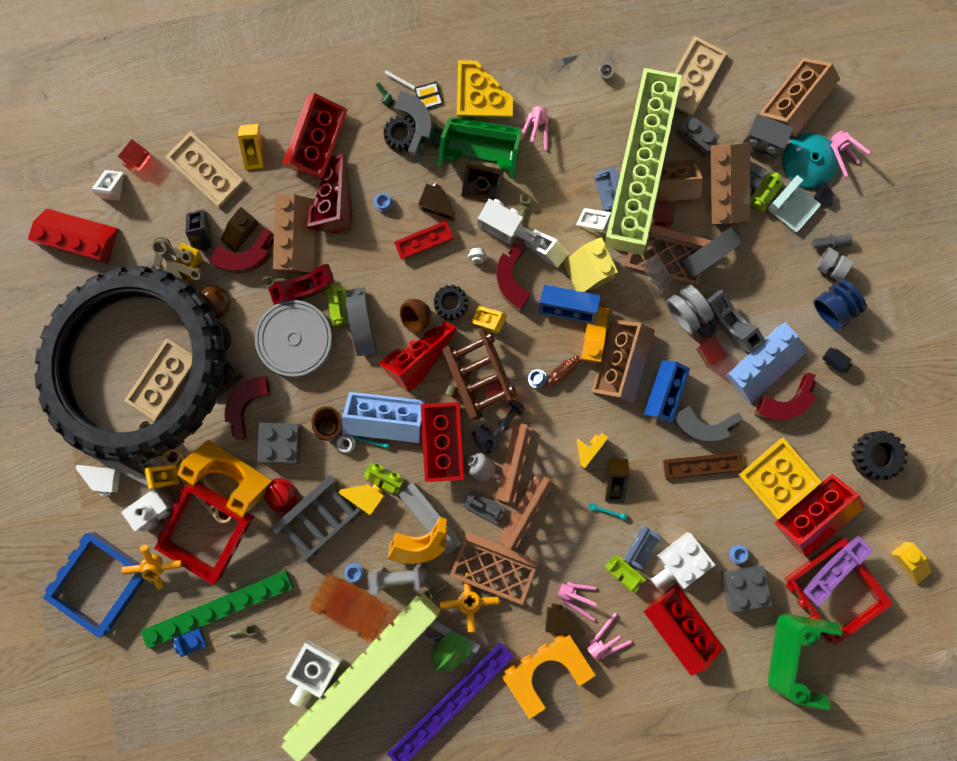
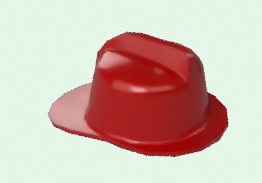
(282, 497)

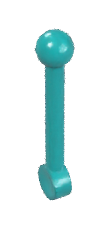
(384, 445)
(592, 506)

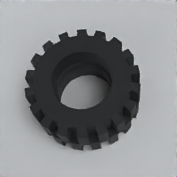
(894, 452)

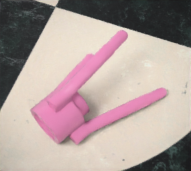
(538, 118)
(841, 142)
(568, 593)
(599, 649)

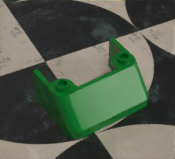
(480, 141)
(789, 635)

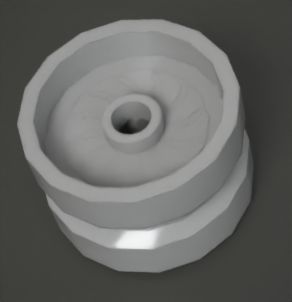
(689, 309)

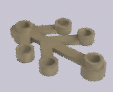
(173, 266)

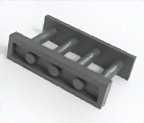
(300, 514)

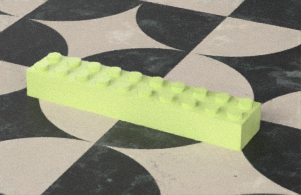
(643, 162)
(357, 681)

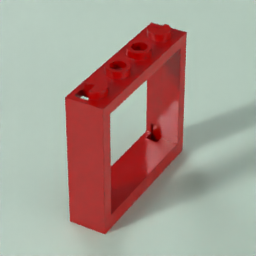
(189, 561)
(881, 604)

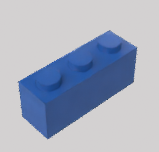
(569, 304)
(667, 391)

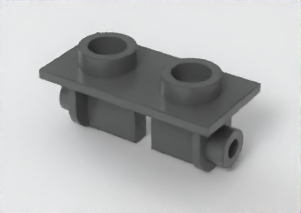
(484, 507)

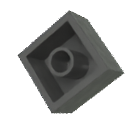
(767, 136)
(279, 443)
(745, 588)

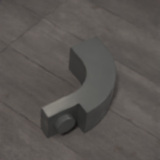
(415, 109)
(713, 251)
(360, 322)
(733, 324)
(693, 428)

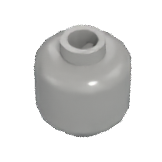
(480, 467)

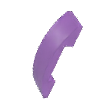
(836, 569)

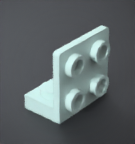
(794, 205)

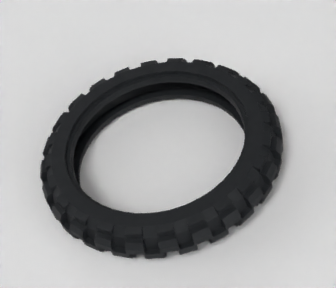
(58, 345)

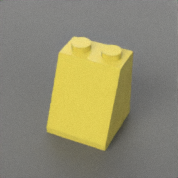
(590, 266)

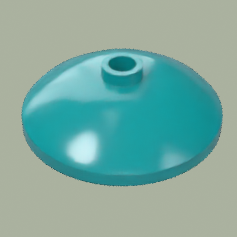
(798, 160)

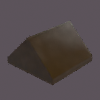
(482, 182)

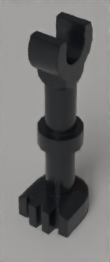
(515, 408)

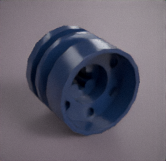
(840, 304)

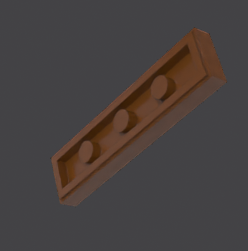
(702, 465)

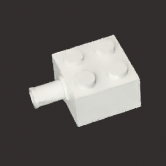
(503, 223)
(149, 510)
(683, 562)
(312, 671)

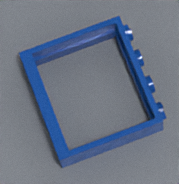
(121, 603)

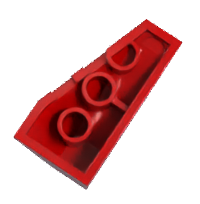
(414, 362)

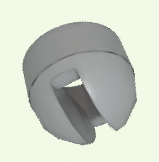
(603, 67)

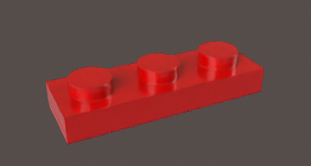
(423, 240)

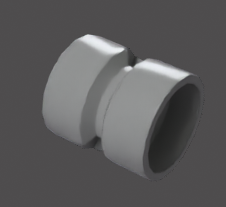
(836, 265)

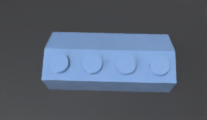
(766, 364)
(382, 417)

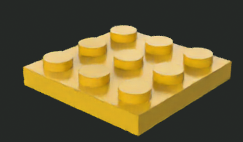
(779, 478)

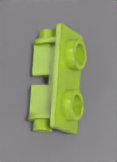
(766, 191)
(337, 305)
(376, 473)
(618, 567)

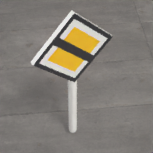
(427, 93)

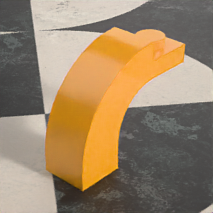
(419, 549)

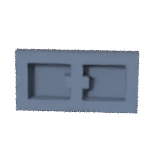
(607, 184)
(642, 547)

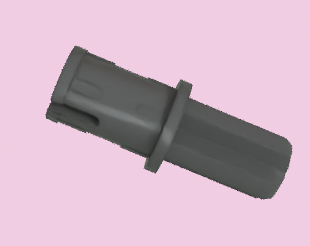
(832, 241)

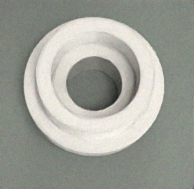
(477, 255)
(340, 443)

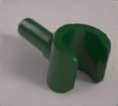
(387, 100)

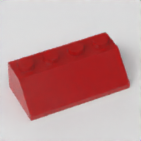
(314, 136)
(73, 235)
(442, 442)
(820, 515)
(684, 630)

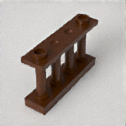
(461, 373)

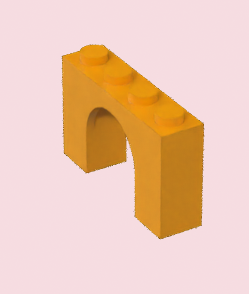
(214, 459)
(520, 677)

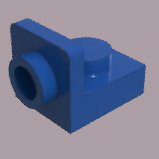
(189, 642)

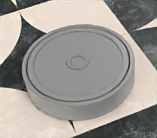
(294, 339)

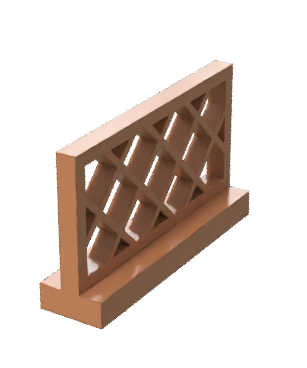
(676, 238)
(514, 463)
(525, 512)
(501, 552)

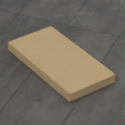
(697, 71)
(205, 169)
(160, 380)

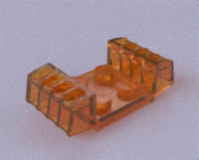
(350, 606)

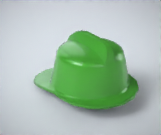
(450, 652)

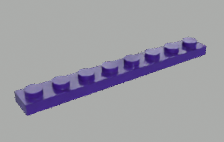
(451, 704)

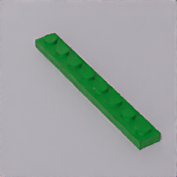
(216, 609)

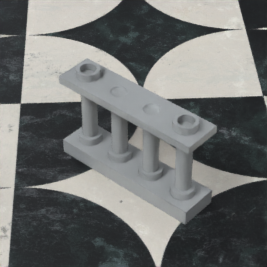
(380, 579)

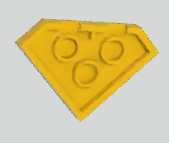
(480, 93)

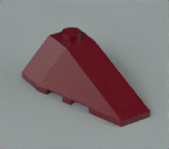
(332, 203)

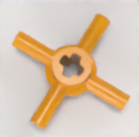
(151, 567)
(469, 611)

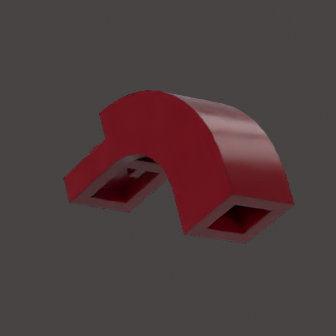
(247, 261)
(302, 287)
(508, 288)
(240, 399)
(777, 411)

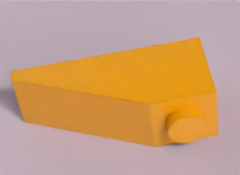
(595, 338)

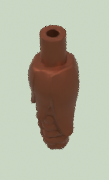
(562, 371)

